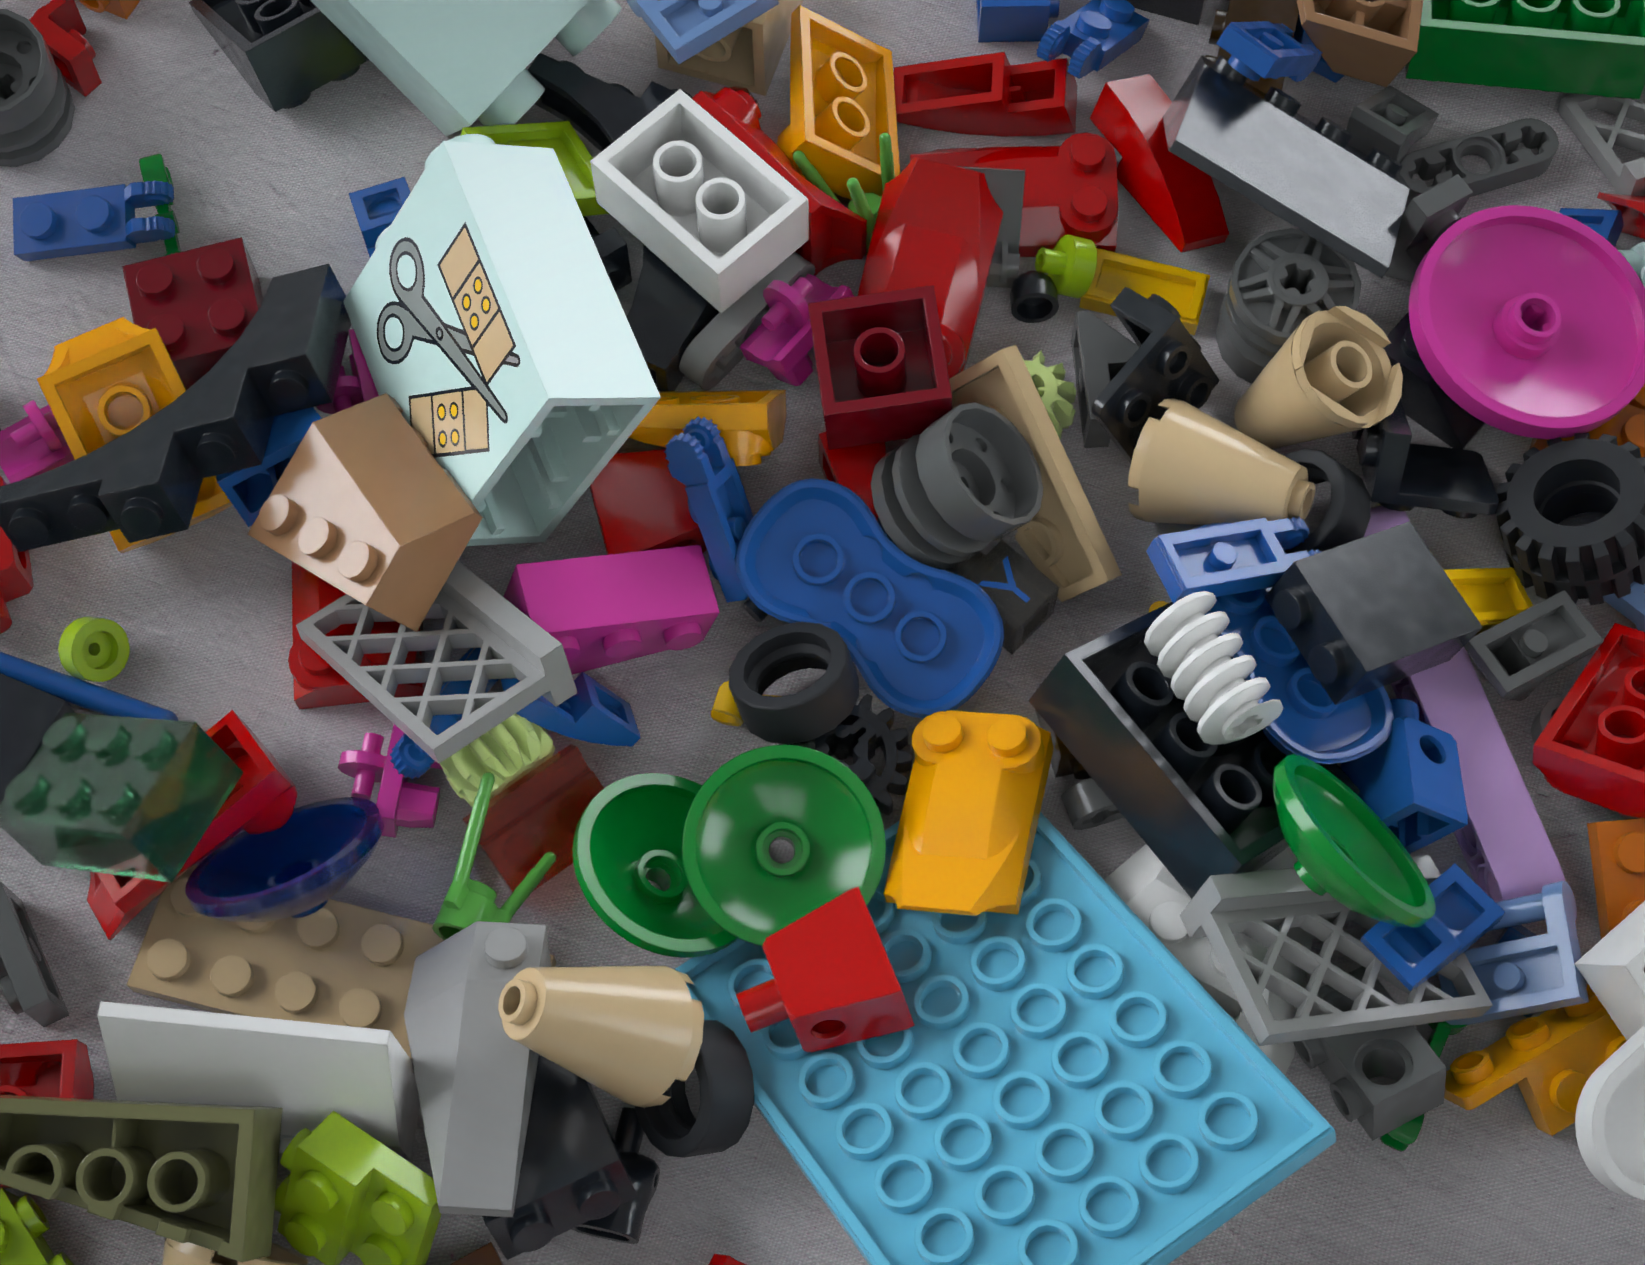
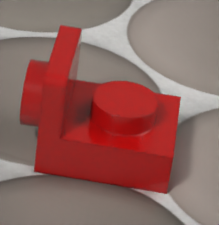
(72, 53)

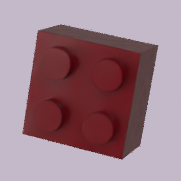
(195, 302)
(880, 366)

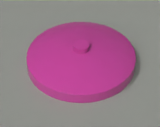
(1530, 321)

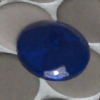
(288, 868)

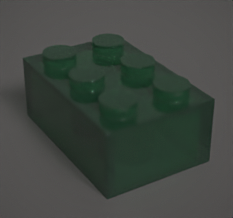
(118, 795)

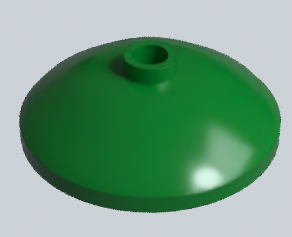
(773, 797)
(637, 836)
(1347, 847)

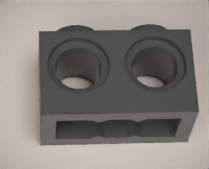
(1392, 1053)

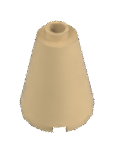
(1322, 382)
(1210, 473)
(609, 1025)

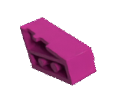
(618, 603)

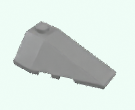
(467, 1070)

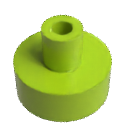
(1069, 265)
(94, 649)

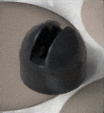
(1033, 297)

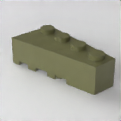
(160, 1165)

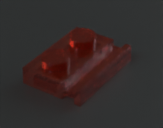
(538, 817)

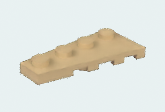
(1064, 534)

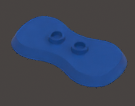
(910, 628)
(1309, 718)

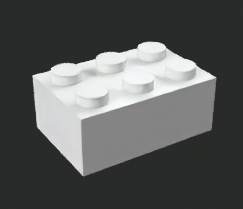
(701, 200)

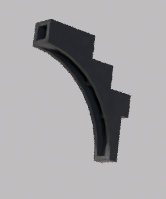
(665, 307)
(218, 426)

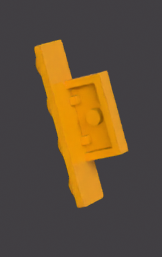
(1546, 1058)

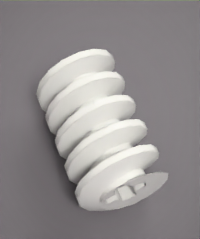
(1206, 674)

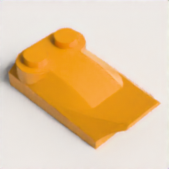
(839, 103)
(110, 385)
(748, 420)
(969, 813)

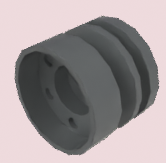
(33, 94)
(1273, 290)
(957, 486)

